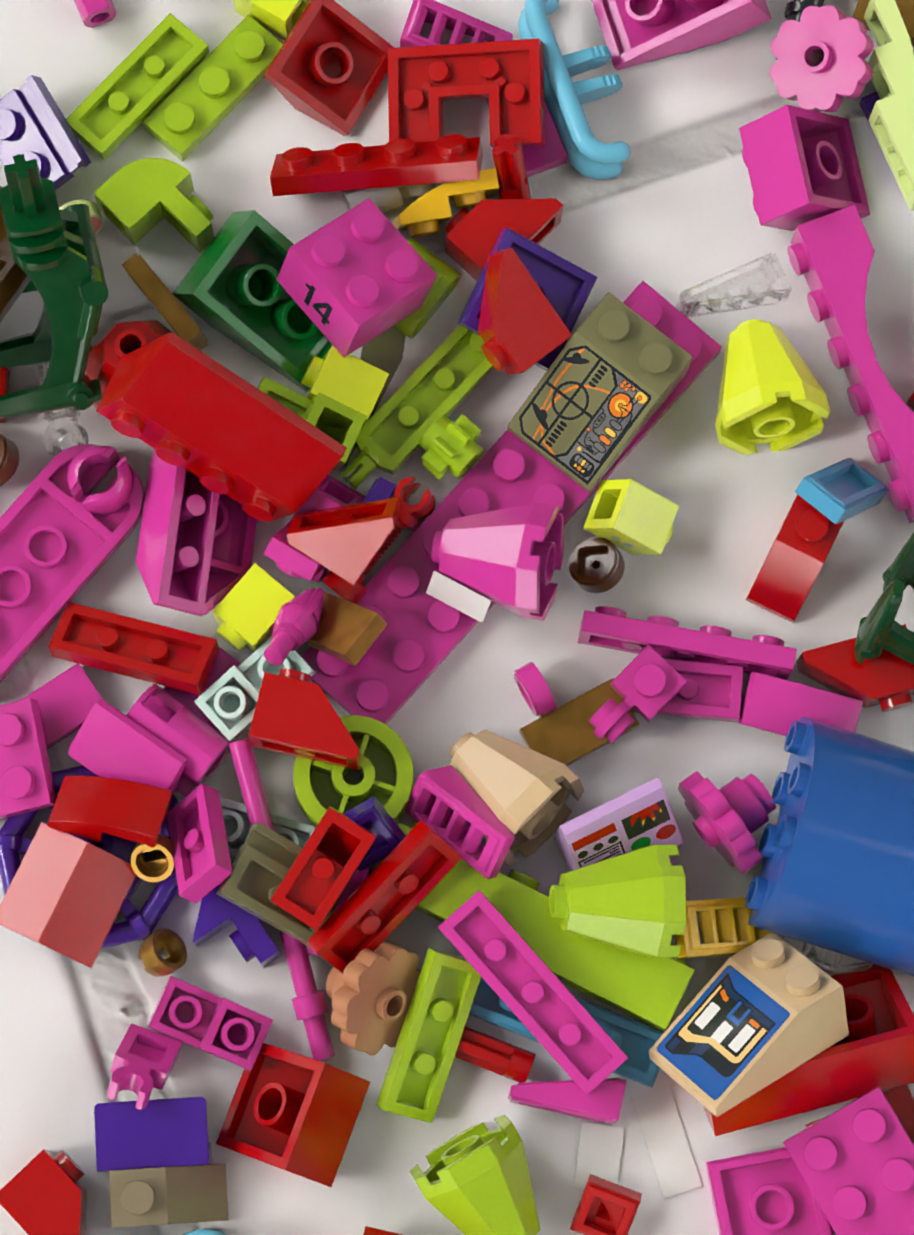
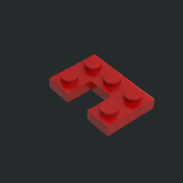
(498, 70)

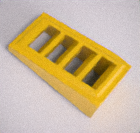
(722, 928)

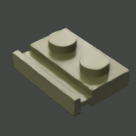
(257, 875)

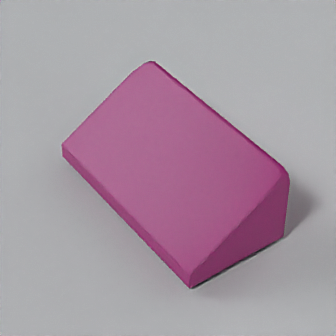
(123, 750)

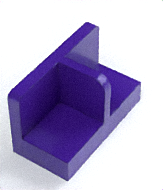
(158, 1136)

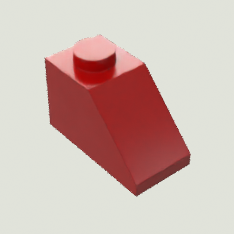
(476, 231)
(516, 316)
(794, 560)
(877, 681)
(300, 721)
(47, 1196)

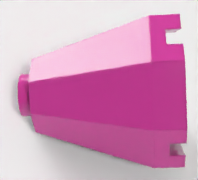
(505, 556)

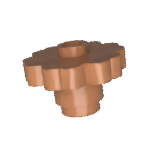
(373, 996)

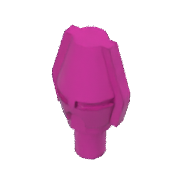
(295, 624)

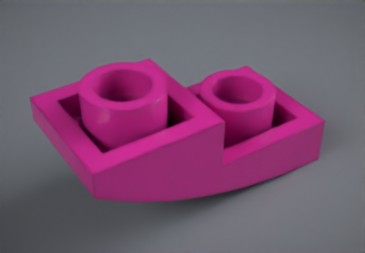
(775, 703)
(210, 1023)

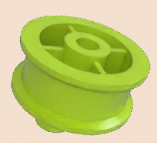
(383, 764)

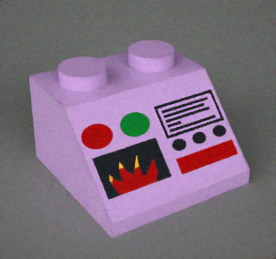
(619, 826)

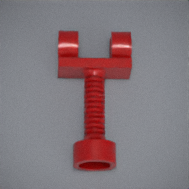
(407, 518)

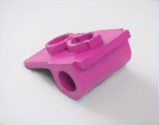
(184, 726)

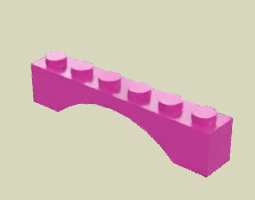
(836, 263)

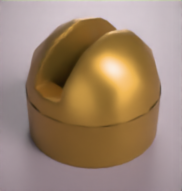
(157, 865)
(173, 947)

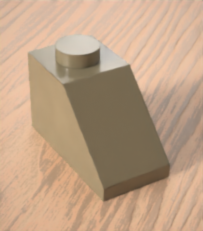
(168, 1195)

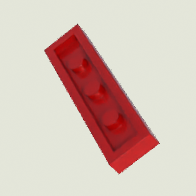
(387, 165)

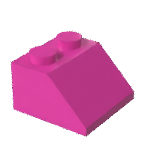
(801, 167)

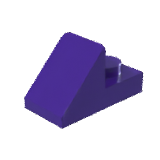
(250, 936)

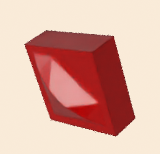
(605, 1208)

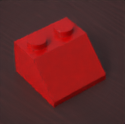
(294, 1113)

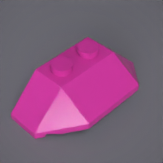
(191, 541)

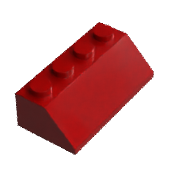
(218, 427)
(871, 1056)

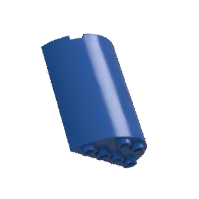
(841, 847)

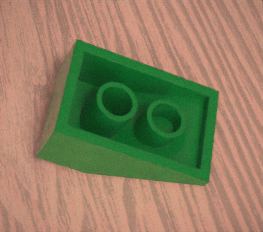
(239, 296)

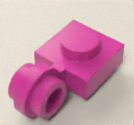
(645, 686)

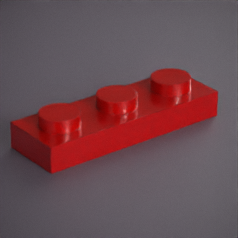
(134, 648)
(385, 897)

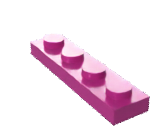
(712, 644)
(533, 992)

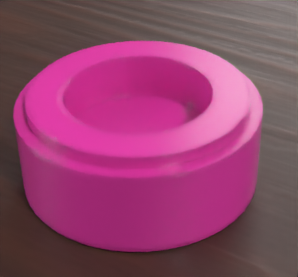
(534, 689)

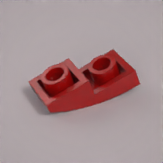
(110, 806)

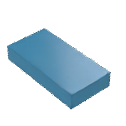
(842, 490)

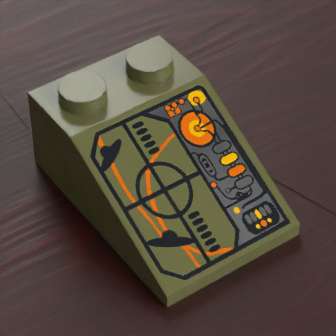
(600, 392)

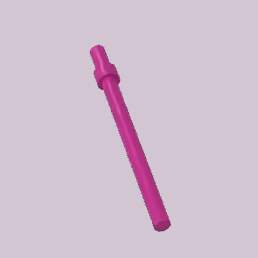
(310, 1003)

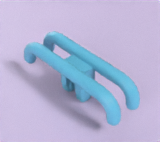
(565, 97)

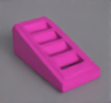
(449, 18)
(432, 802)
(566, 1098)

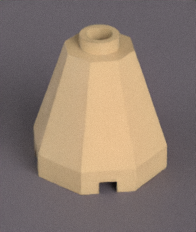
(518, 786)

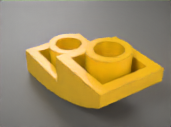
(433, 208)

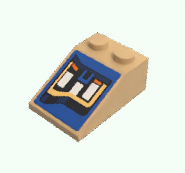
(752, 1025)

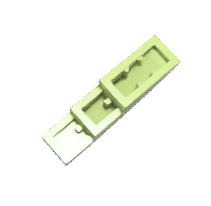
(894, 82)

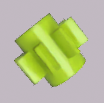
(451, 446)

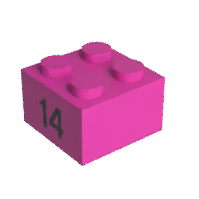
(356, 277)

